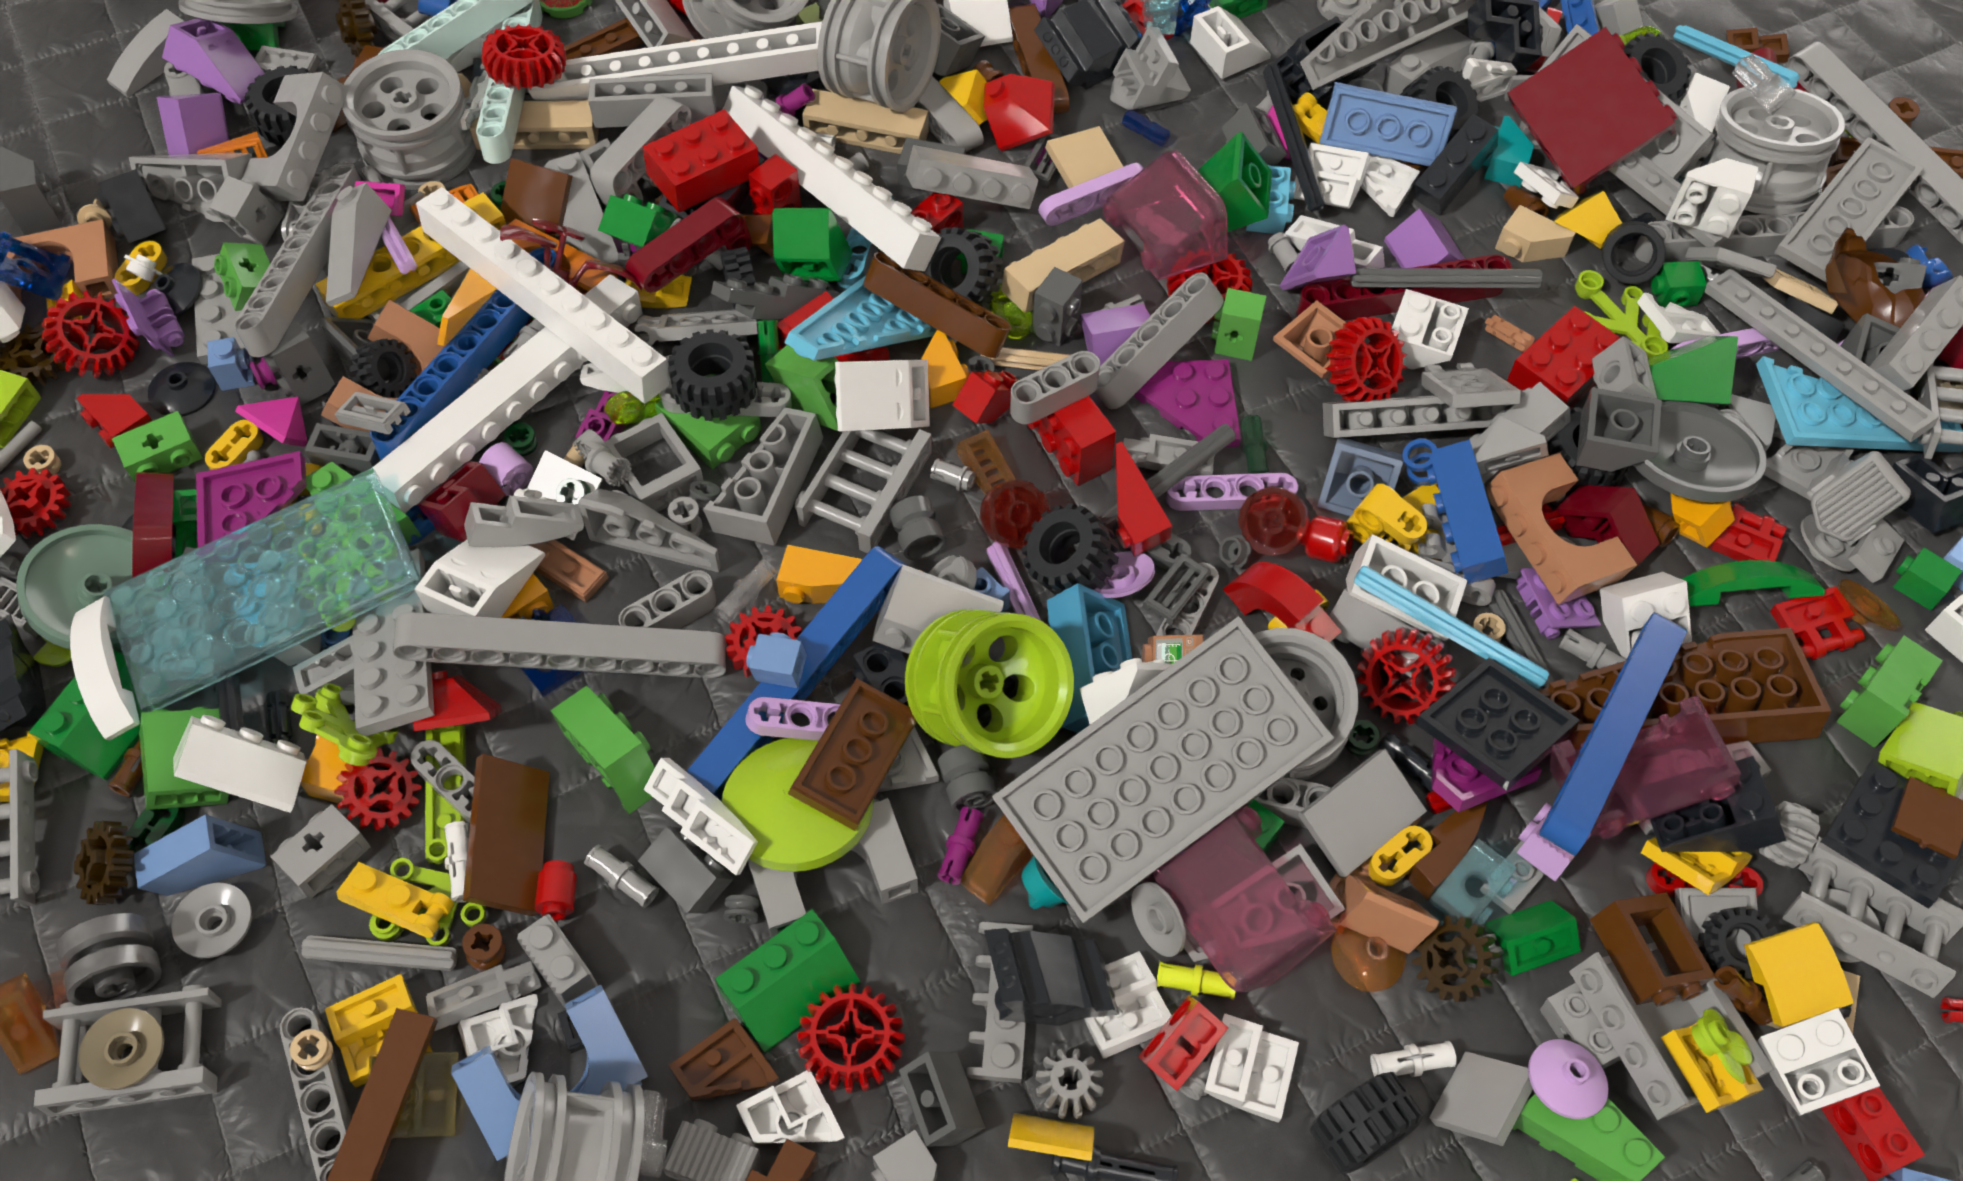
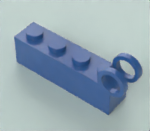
(1465, 504)

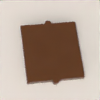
(1930, 818)

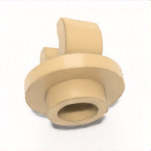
(94, 212)

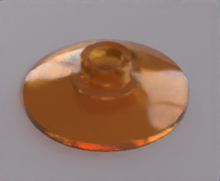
(1868, 606)
(1359, 966)

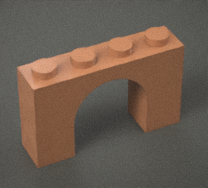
(90, 250)
(397, 324)
(1563, 567)

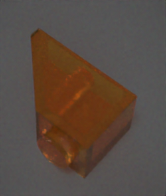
(995, 862)
(23, 1031)

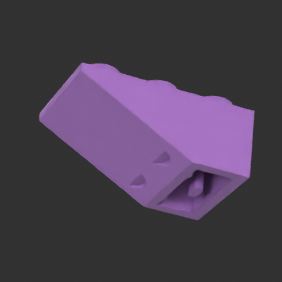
(212, 56)

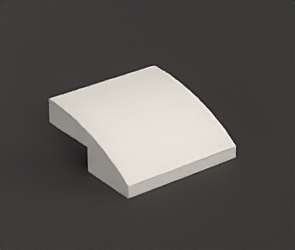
(1338, 173)
(1138, 1004)
(1251, 1068)

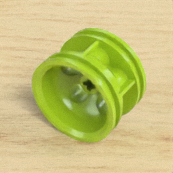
(1030, 653)

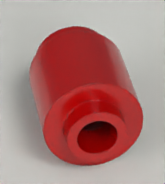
(556, 889)

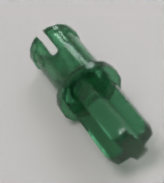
(1254, 445)

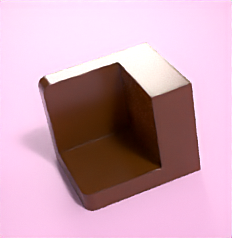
(761, 231)

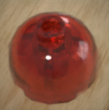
(1011, 510)
(1260, 524)

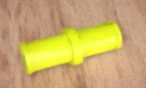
(1193, 980)

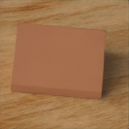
(1309, 337)
(1385, 915)

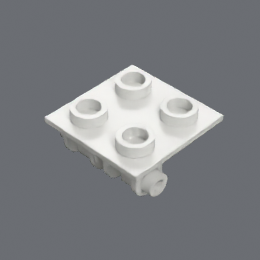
(550, 473)

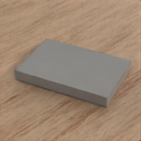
(1362, 812)

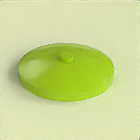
(787, 830)

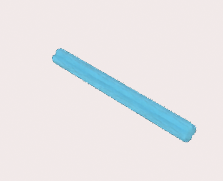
(1727, 52)
(1450, 626)

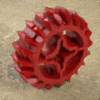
(524, 56)
(1223, 274)
(59, 325)
(1355, 360)
(1396, 665)
(866, 1038)

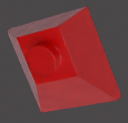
(1019, 109)
(457, 703)

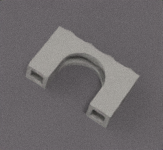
(316, 104)
(880, 848)

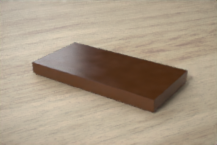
(854, 754)
(506, 835)

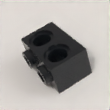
(889, 681)

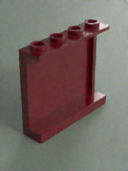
(1591, 109)

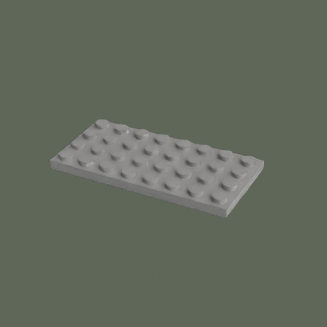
(1162, 769)

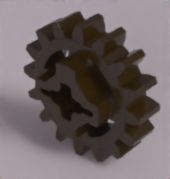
(356, 24)
(28, 357)
(104, 862)
(1472, 957)

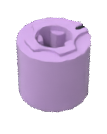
(507, 467)

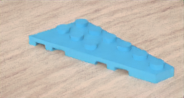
(855, 323)
(1821, 415)

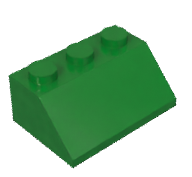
(73, 736)
(782, 977)

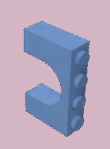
(608, 1059)

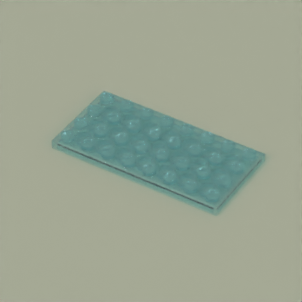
(261, 590)

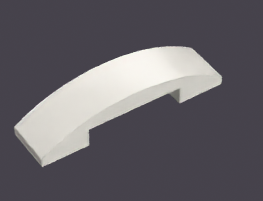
(97, 673)

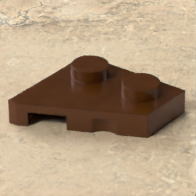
(723, 1065)

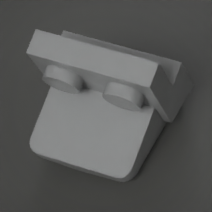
(1148, 74)
(1855, 495)

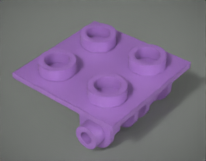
(150, 317)
(1550, 615)

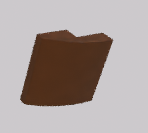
(535, 194)

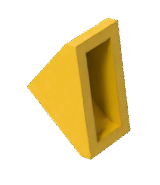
(969, 92)
(1591, 218)

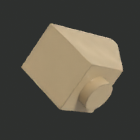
(1533, 237)

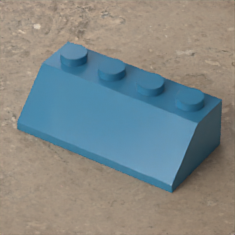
(1094, 636)

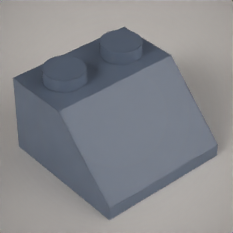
(1354, 472)

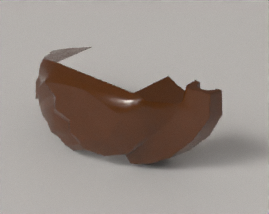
(1856, 287)

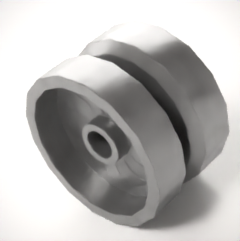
(108, 959)

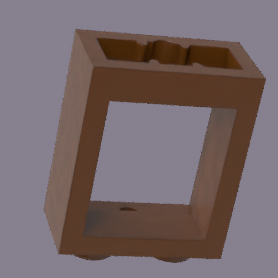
(1635, 962)

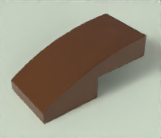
(1750, 41)

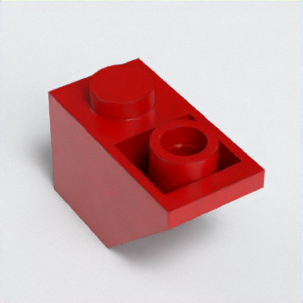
(985, 395)
(112, 414)

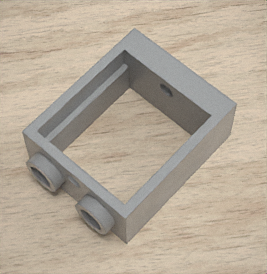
(665, 489)

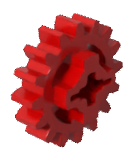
(35, 501)
(757, 623)
(389, 799)

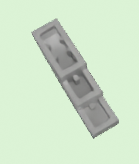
(329, 666)

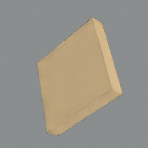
(1083, 156)
(1802, 290)

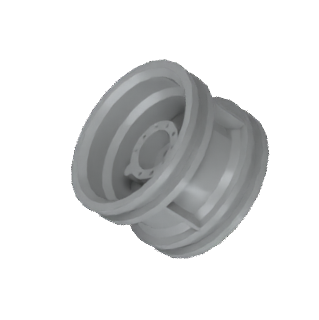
(1325, 677)
(576, 1134)

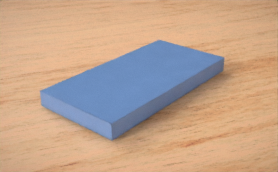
(1387, 124)

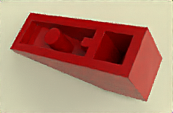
(1139, 514)

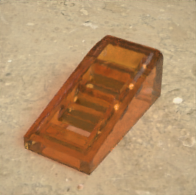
(974, 443)

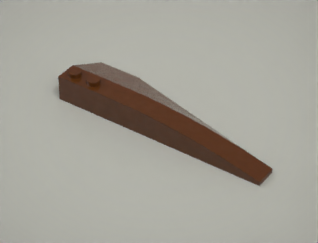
(1740, 678)

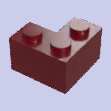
(450, 500)
(1609, 513)

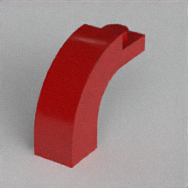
(1283, 595)

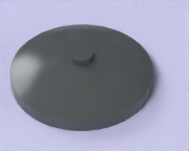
(1704, 454)

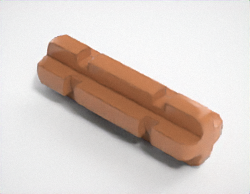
(1509, 333)

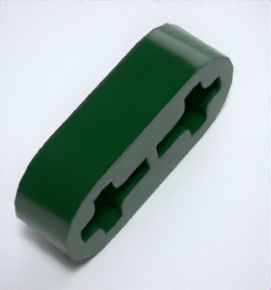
(150, 828)

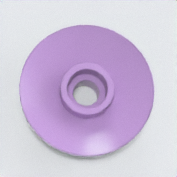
(1129, 576)
(1556, 1085)

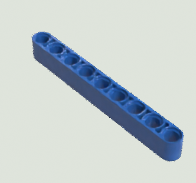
(457, 364)
(824, 644)
(1612, 735)

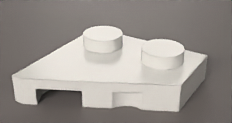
(1488, 77)
(1388, 182)
(1545, 182)
(1675, 322)

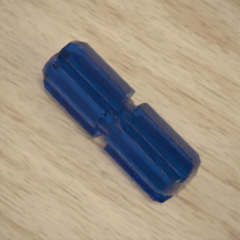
(1150, 131)

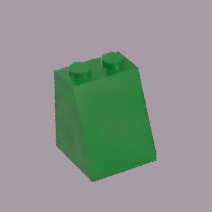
(1240, 180)
(1696, 371)

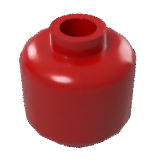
(1328, 539)

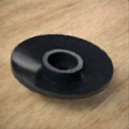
(180, 285)
(181, 388)

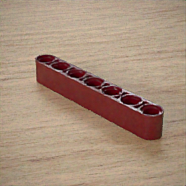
(1357, 302)

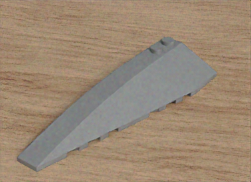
(1379, 32)

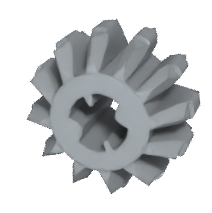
(1800, 831)
(1066, 1099)

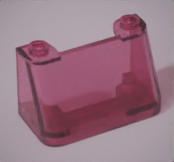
(1173, 216)
(1664, 771)
(1242, 905)

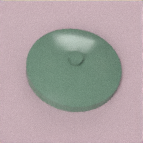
(71, 573)

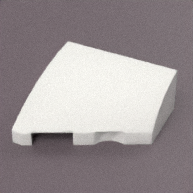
(506, 1032)
(790, 1112)

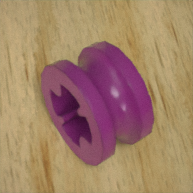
(263, 373)

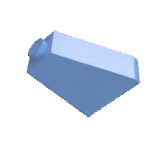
(198, 856)

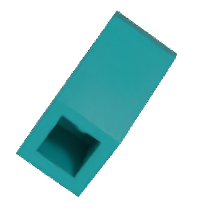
(1511, 150)

